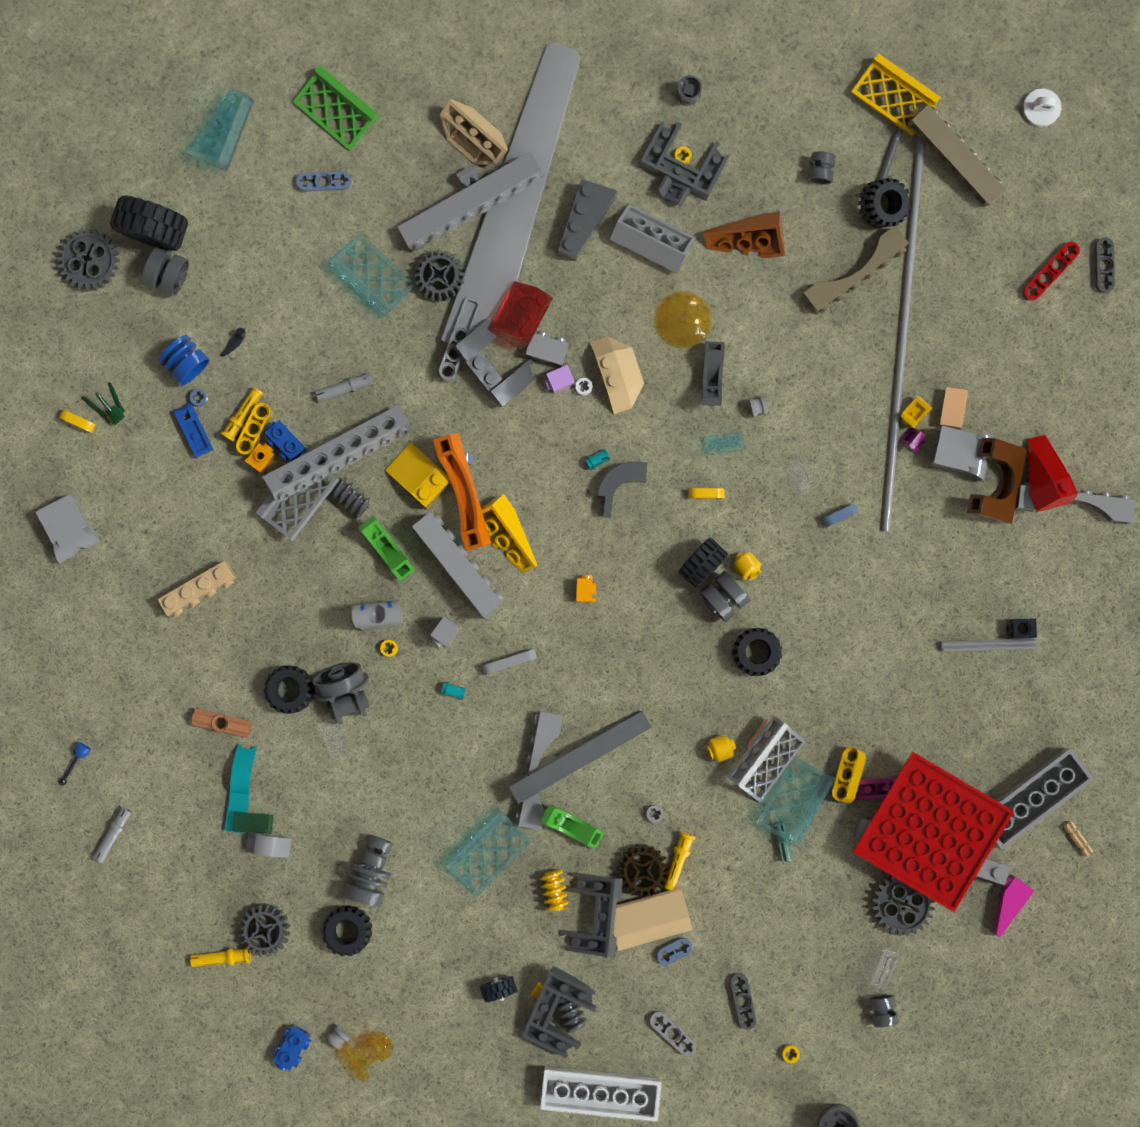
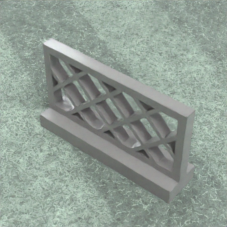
(270, 507)
(759, 753)

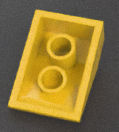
(419, 475)

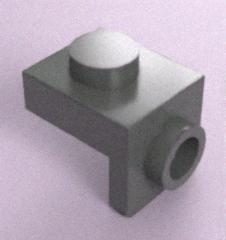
(673, 191)

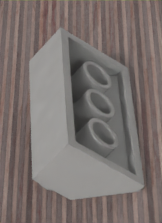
(652, 238)

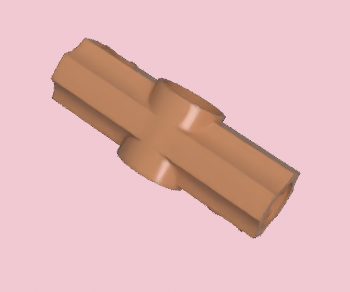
(210, 719)

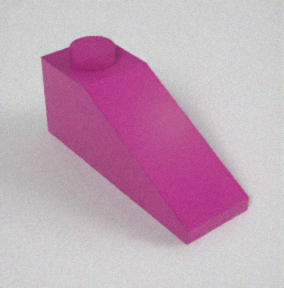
(1012, 899)

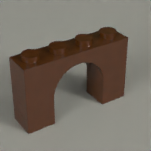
(1010, 462)

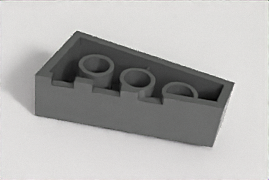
(586, 213)

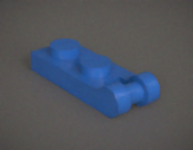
(194, 430)

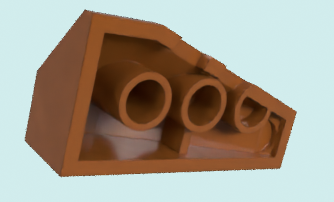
(754, 234)

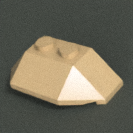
(472, 134)
(618, 372)

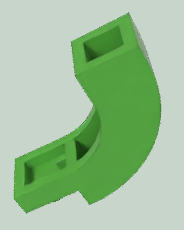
(387, 548)
(572, 826)

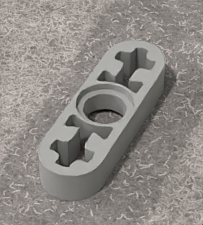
(508, 662)
(659, 1027)

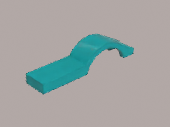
(240, 783)

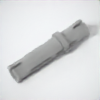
(352, 384)
(116, 828)

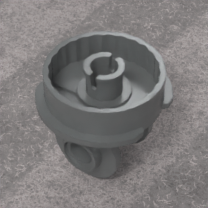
(339, 681)

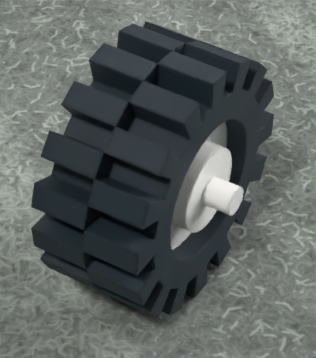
(498, 989)

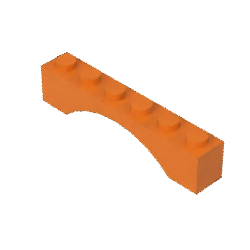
(472, 521)

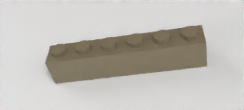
(956, 155)

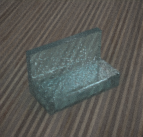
(724, 443)

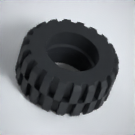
(149, 223)

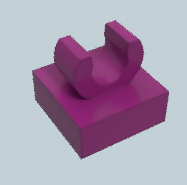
(912, 439)

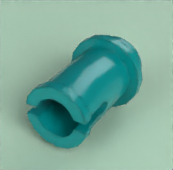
(597, 459)
(453, 690)

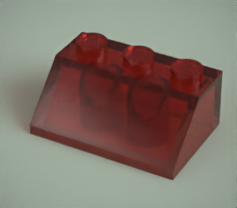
(520, 314)

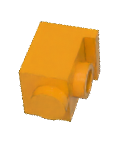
(261, 465)
(585, 589)

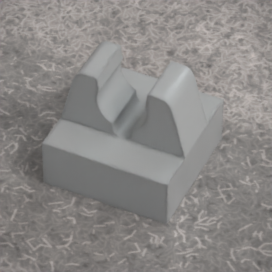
(468, 176)

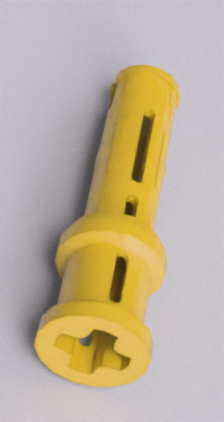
(237, 422)
(681, 852)
(230, 956)

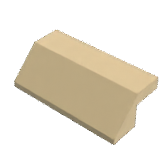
(651, 919)

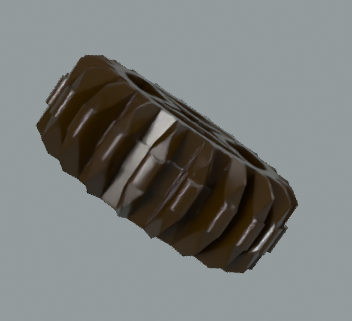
(655, 881)

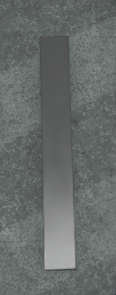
(579, 757)

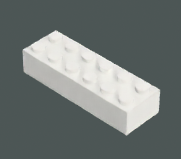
(601, 1093)

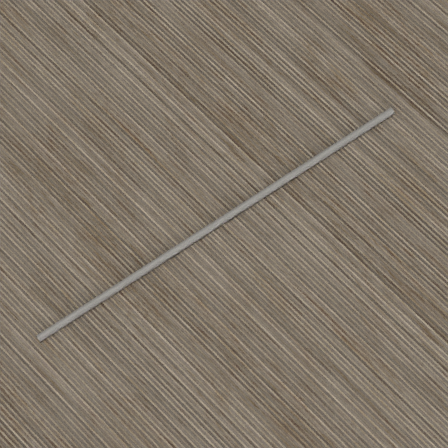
(903, 335)

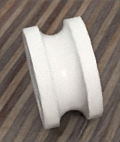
(578, 386)

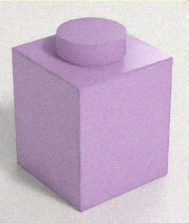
(559, 379)

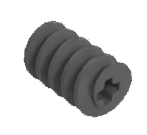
(351, 497)
(572, 1015)

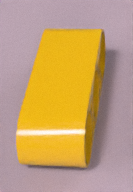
(254, 419)
(850, 785)

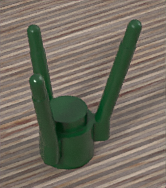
(114, 414)

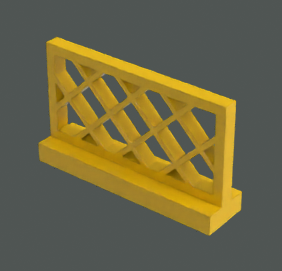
(901, 79)

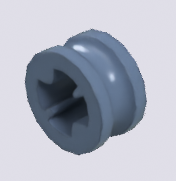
(203, 401)

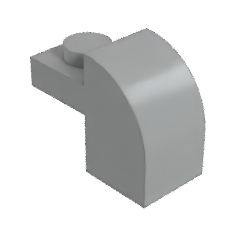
(268, 845)

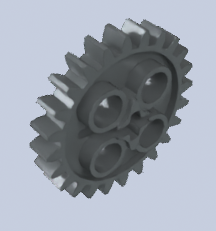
(105, 263)
(896, 920)

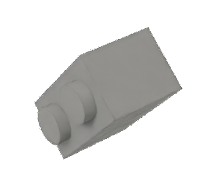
(547, 349)
(445, 633)

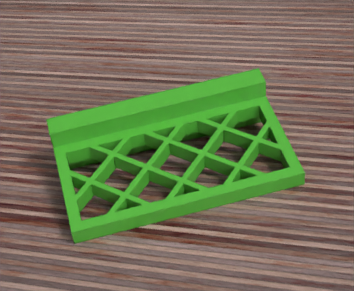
(343, 93)

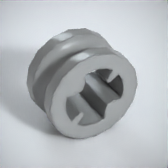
(652, 819)

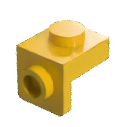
(915, 412)

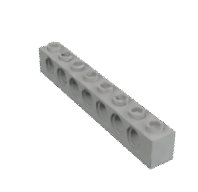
(328, 452)

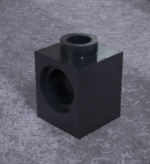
(1030, 628)

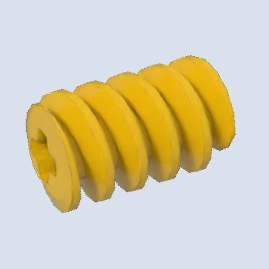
(554, 890)

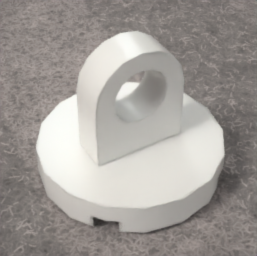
(1042, 107)

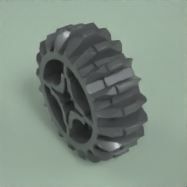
(446, 270)
(260, 922)

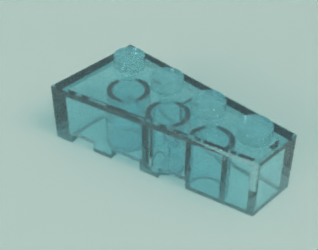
(223, 131)

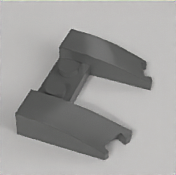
(657, 161)
(499, 390)
(601, 940)
(538, 1027)

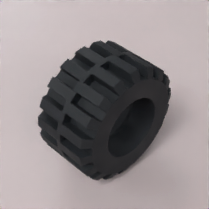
(897, 200)
(703, 563)
(740, 652)
(272, 689)
(334, 942)

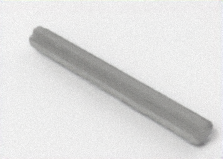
(987, 645)

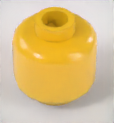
(746, 566)
(720, 748)

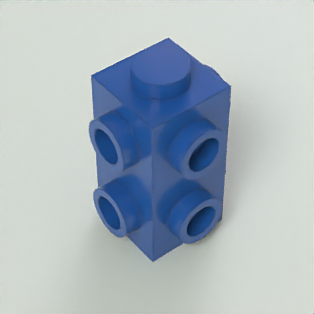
(284, 440)
(288, 1054)

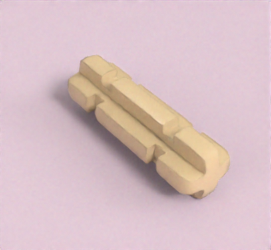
(1078, 839)

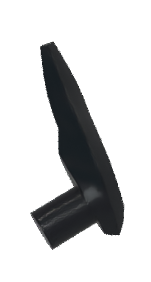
(234, 342)

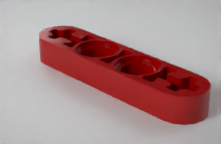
(1051, 271)

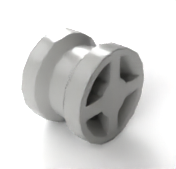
(758, 406)
(338, 1037)

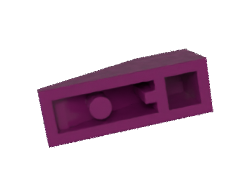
(874, 787)

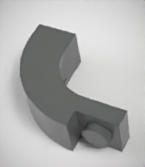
(712, 373)
(626, 472)

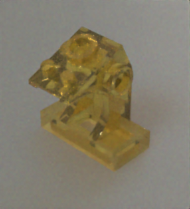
(359, 1059)

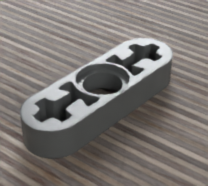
(1100, 251)
(745, 985)

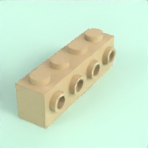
(197, 588)

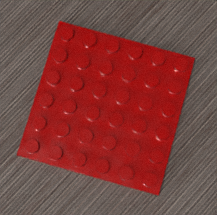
(933, 831)

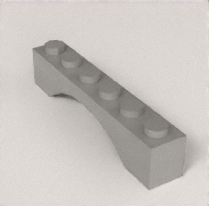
(1114, 509)
(547, 730)

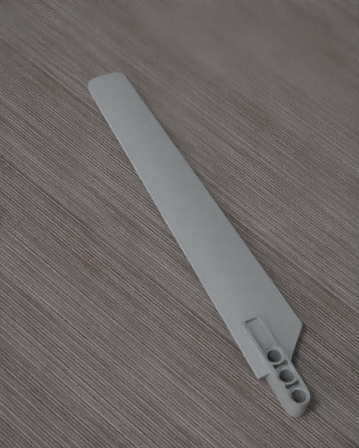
(508, 225)

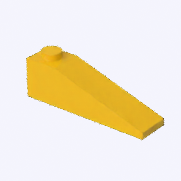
(508, 533)

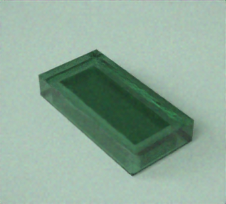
(252, 822)

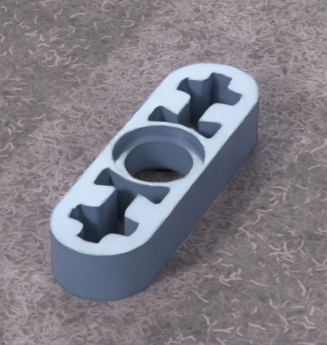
(318, 175)

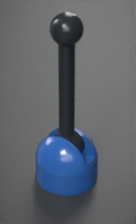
(81, 751)

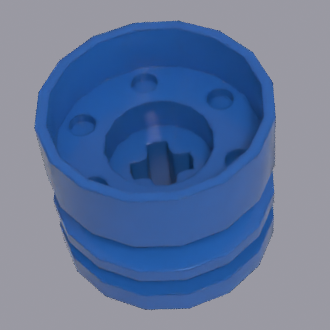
(183, 360)

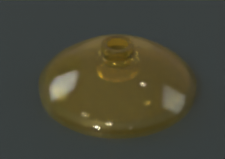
(679, 332)

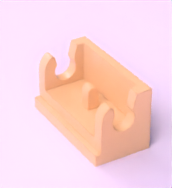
(954, 408)

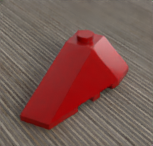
(1049, 479)

